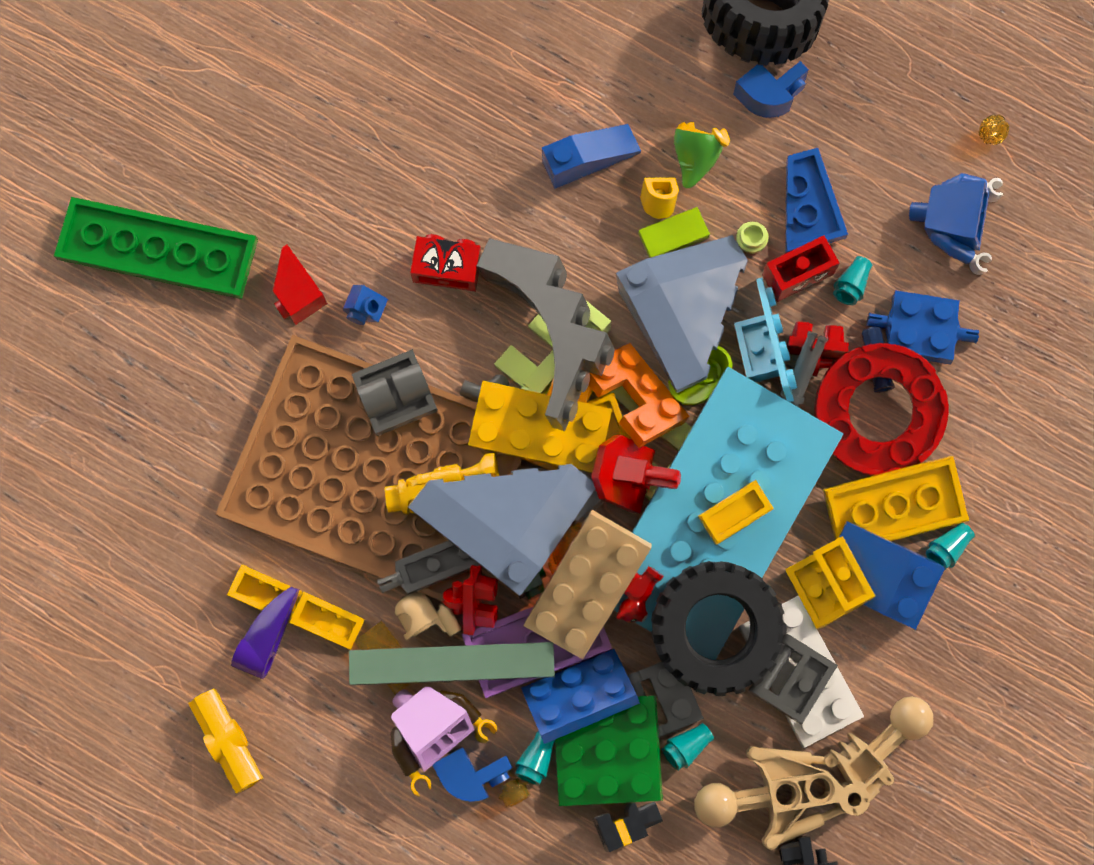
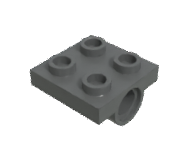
(394, 392)

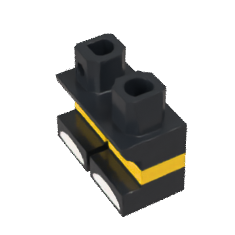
(629, 828)

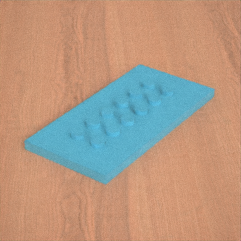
(736, 439)

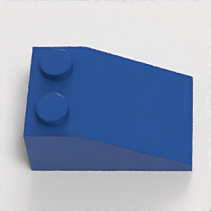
(897, 575)

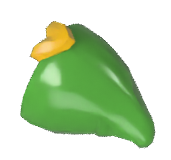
(697, 151)

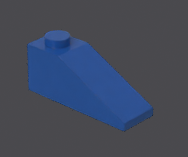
(588, 153)

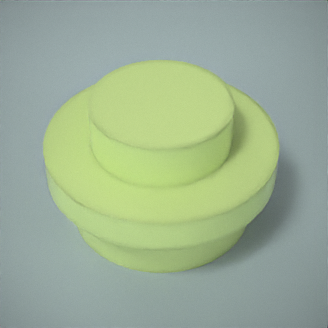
(752, 237)

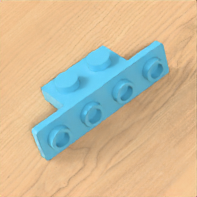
(760, 346)

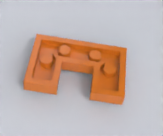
(657, 408)

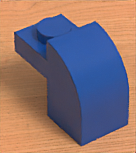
(765, 94)
(463, 781)

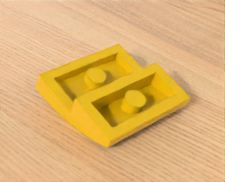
(830, 583)

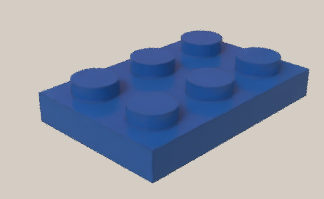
(580, 696)

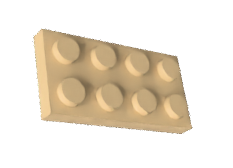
(587, 584)

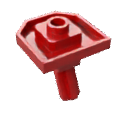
(625, 472)

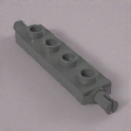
(428, 568)

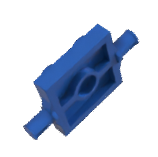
(924, 325)

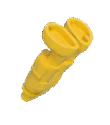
(401, 495)

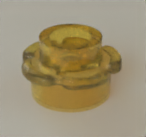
(993, 129)
(514, 792)

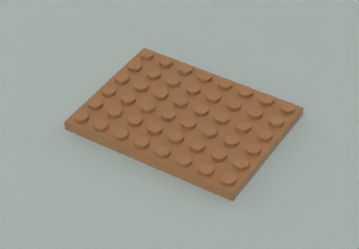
(321, 472)

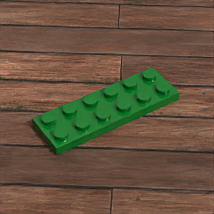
(156, 247)

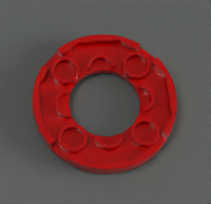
(927, 398)

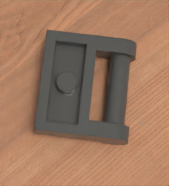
(802, 685)
(674, 698)

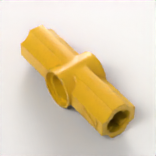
(225, 740)

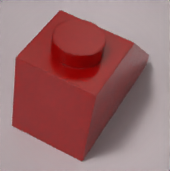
(295, 289)

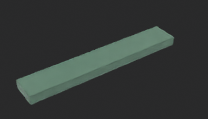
(451, 663)

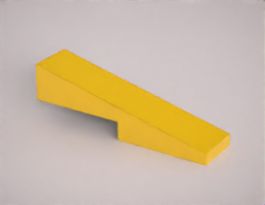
(308, 612)

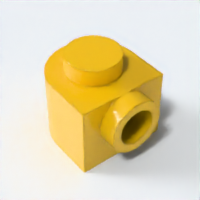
(659, 202)

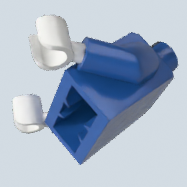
(957, 217)

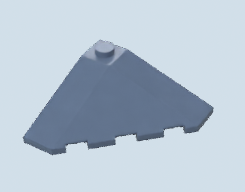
(682, 303)
(506, 520)

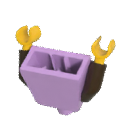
(430, 727)

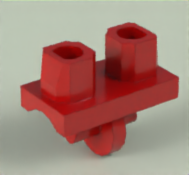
(833, 349)
(468, 598)

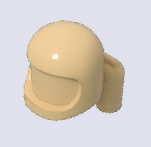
(419, 614)

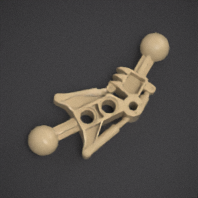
(858, 763)

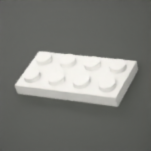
(836, 704)

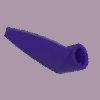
(262, 640)

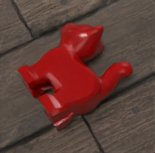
(638, 591)

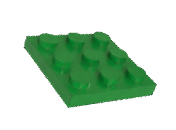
(612, 759)

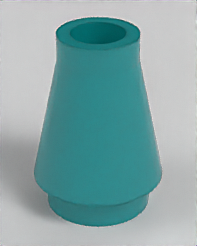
(852, 283)
(950, 546)
(687, 746)
(534, 761)

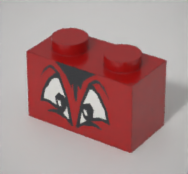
(446, 262)
(800, 268)

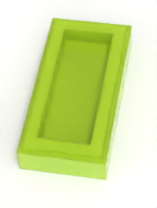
(674, 233)

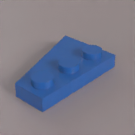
(810, 202)

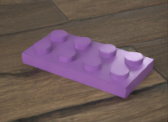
(512, 631)

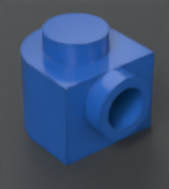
(364, 305)

